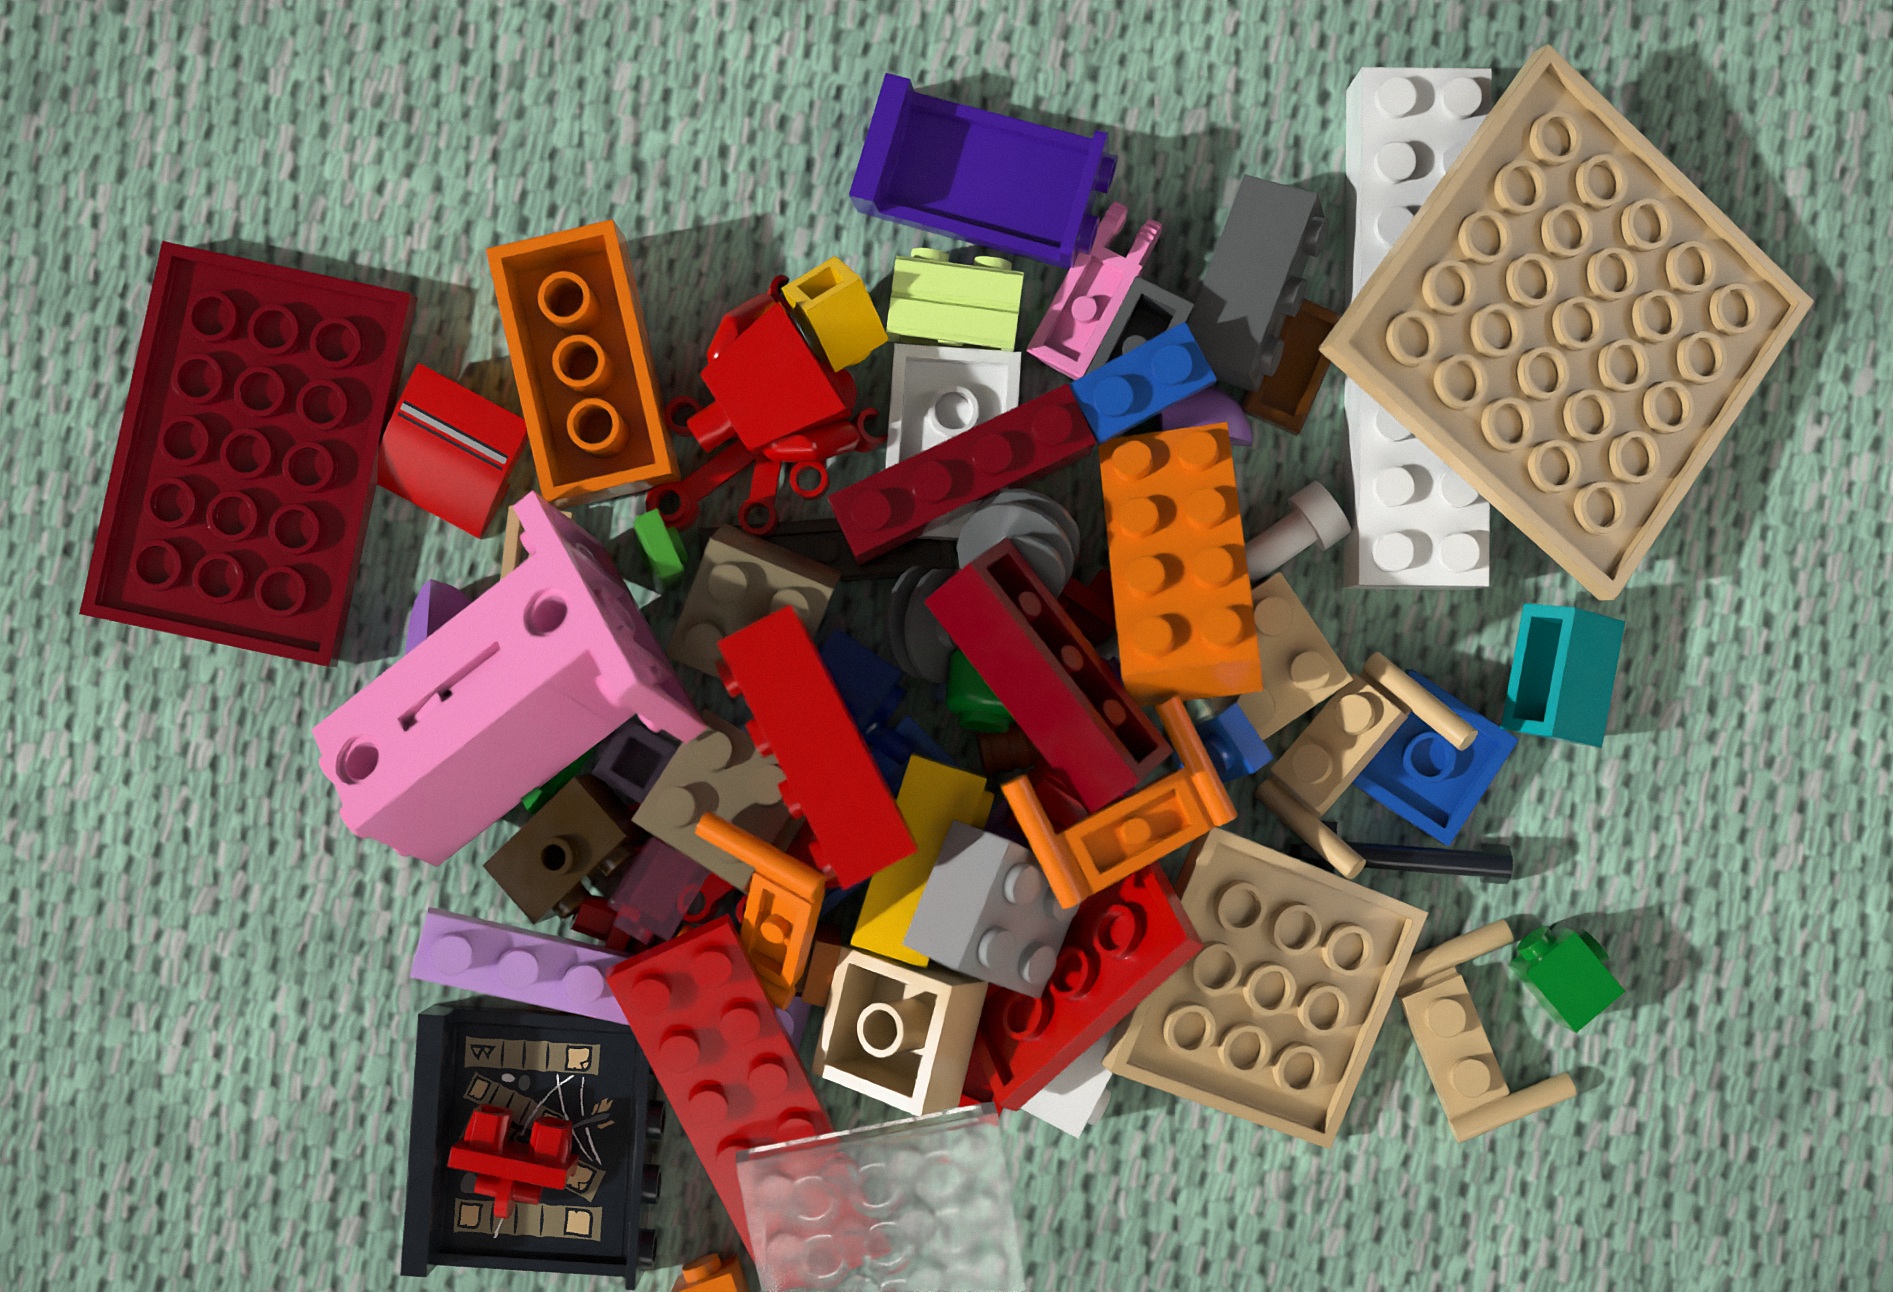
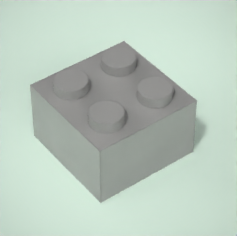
(990, 912)

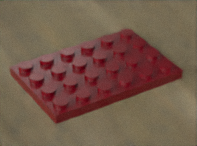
(248, 454)

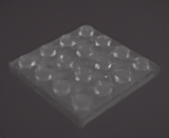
(885, 1208)

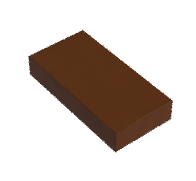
(1290, 393)

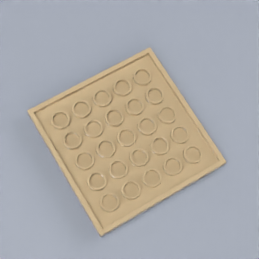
(1569, 324)

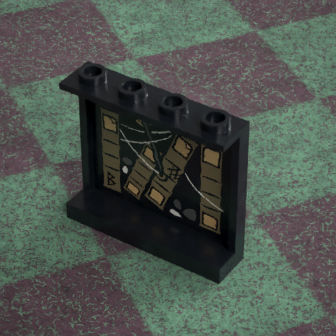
(536, 1067)

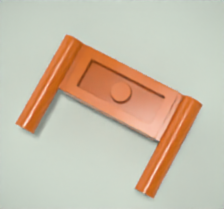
(1132, 828)
(779, 907)

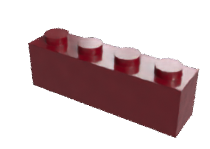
(962, 473)
(1048, 676)

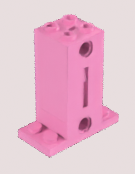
(501, 697)

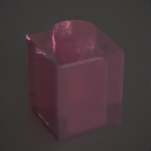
(656, 892)

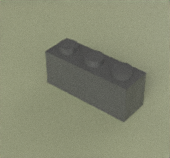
(1256, 279)

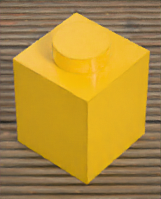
(835, 314)

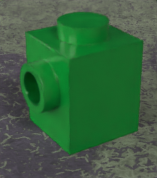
(1566, 974)

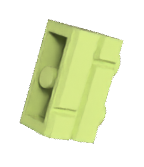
(954, 302)

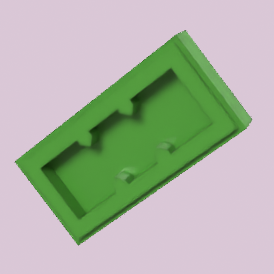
(660, 551)

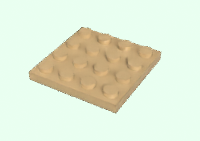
(1280, 995)

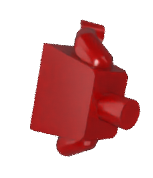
(775, 389)

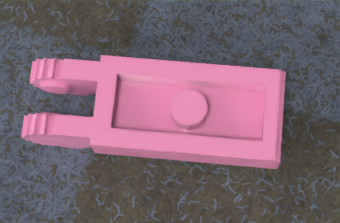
(1091, 297)

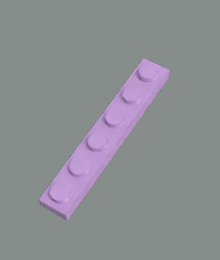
(534, 967)

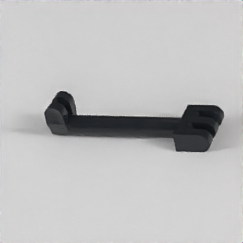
(1491, 864)

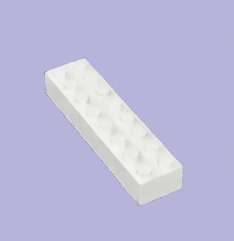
(1405, 506)

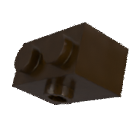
(565, 849)

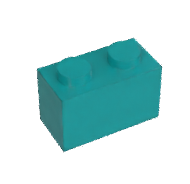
(1563, 674)

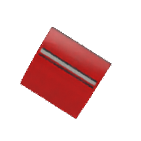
(450, 451)

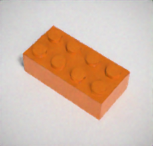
(583, 364)
(1179, 565)

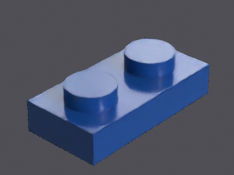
(1142, 383)
(1230, 743)

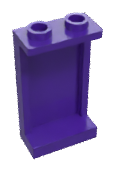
(981, 176)

